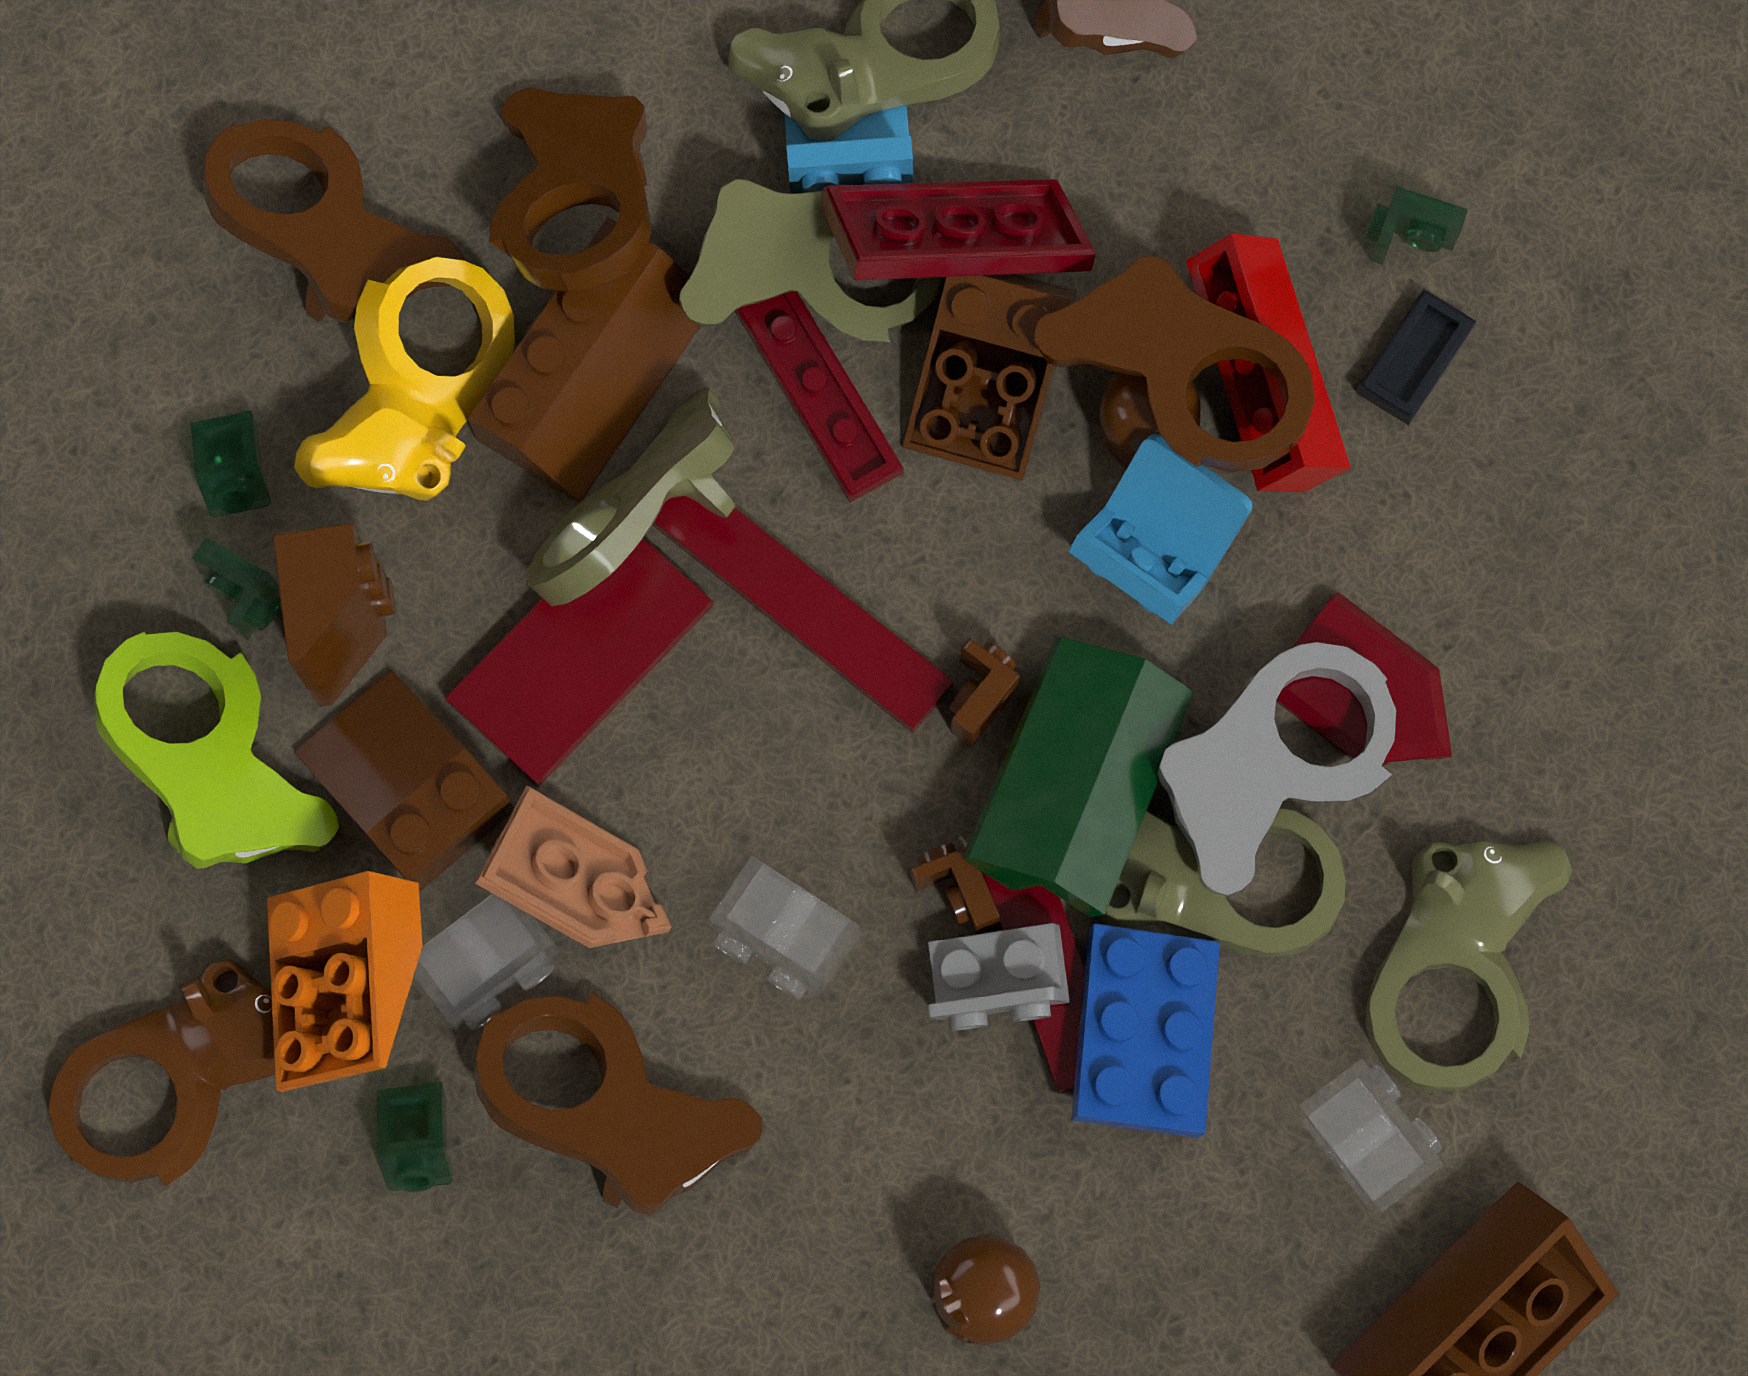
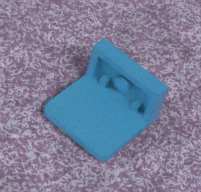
(866, 154)
(1163, 529)

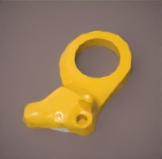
(409, 419)

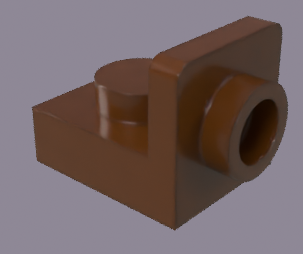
(981, 703)
(969, 896)

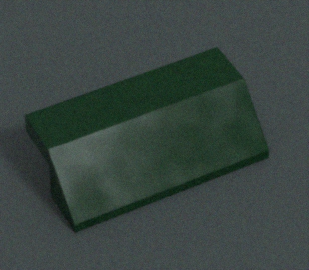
(1079, 774)

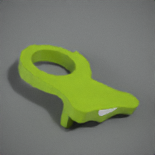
(216, 790)

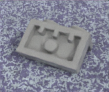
(997, 974)

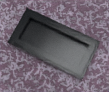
(1416, 357)

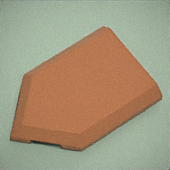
(571, 875)

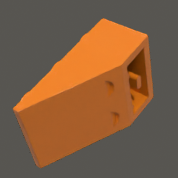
(340, 975)

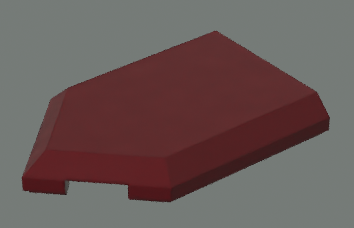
(1411, 681)

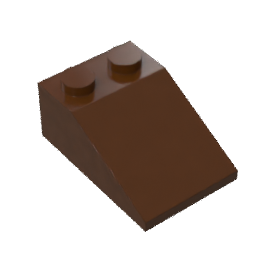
(405, 780)

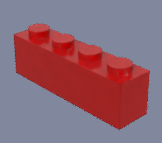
(1253, 281)

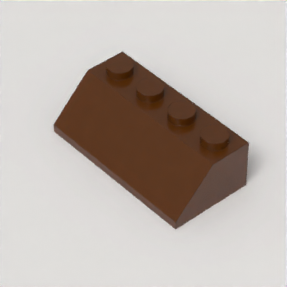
(587, 372)
(1492, 1301)

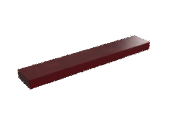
(808, 609)

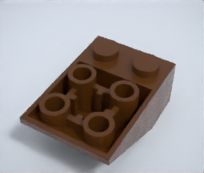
(985, 373)

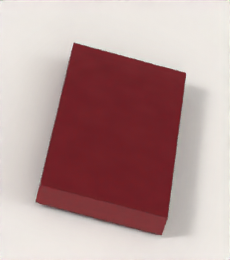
(956, 229)
(577, 661)

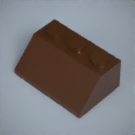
(331, 605)

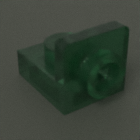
(1422, 219)
(229, 464)
(233, 575)
(413, 1137)

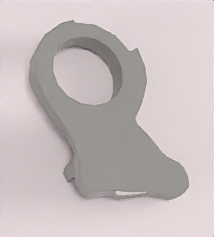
(1240, 771)

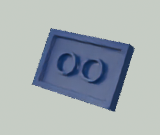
(1145, 1031)

